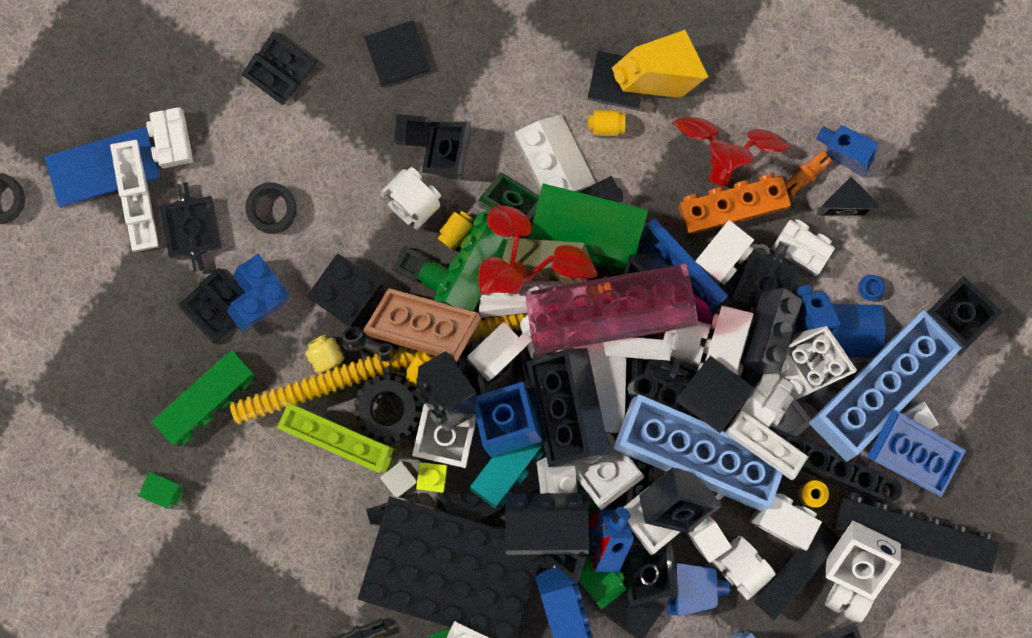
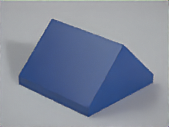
(861, 329)

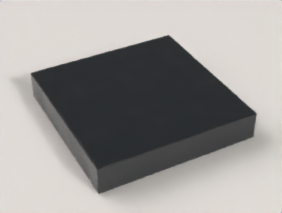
(397, 53)

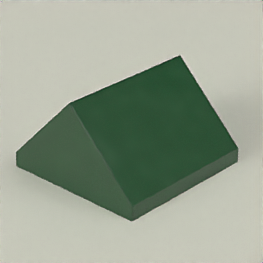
(509, 193)

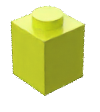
(431, 477)

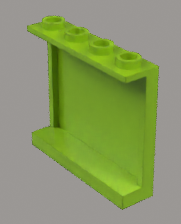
(336, 438)

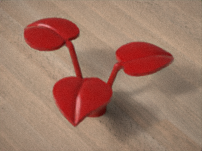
(727, 156)
(499, 277)

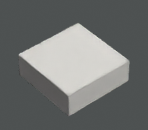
(398, 479)

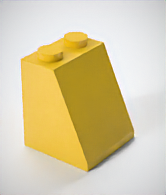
(661, 67)

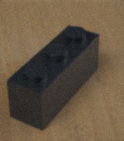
(771, 331)

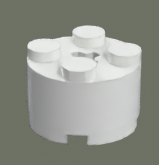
(411, 197)
(692, 343)
(744, 568)

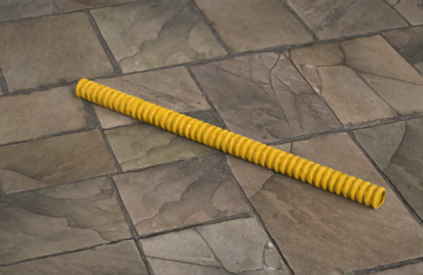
(347, 375)

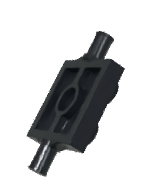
(190, 227)
(764, 273)

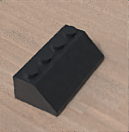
(568, 407)

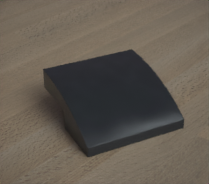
(278, 68)
(605, 87)
(209, 305)
(715, 394)
(633, 620)

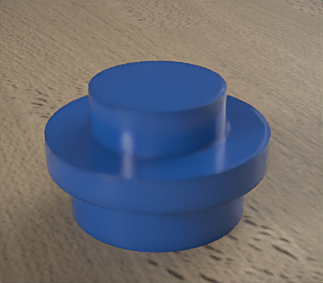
(871, 287)

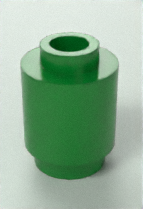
(432, 274)

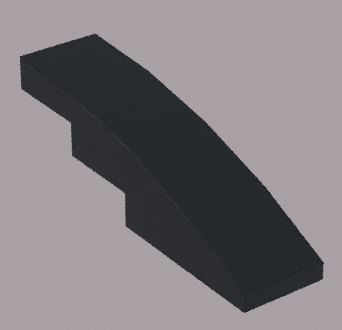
(796, 573)

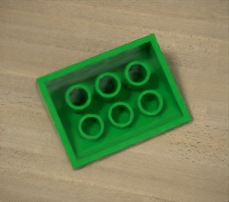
(605, 226)

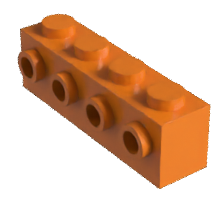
(736, 204)

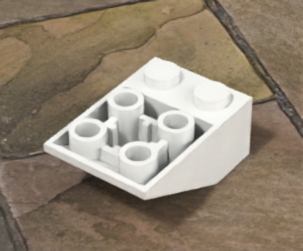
(814, 361)

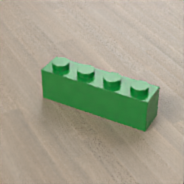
(462, 283)
(203, 398)

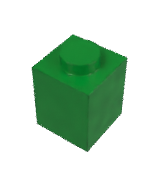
(161, 491)

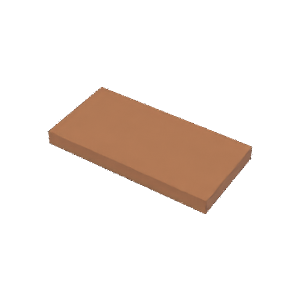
(422, 324)

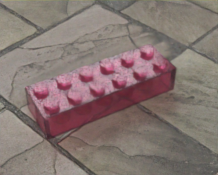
(611, 309)

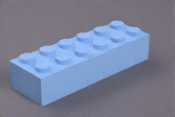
(885, 384)
(683, 442)

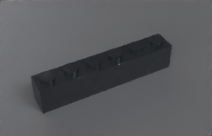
(920, 536)

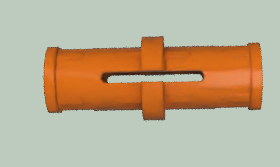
(807, 173)

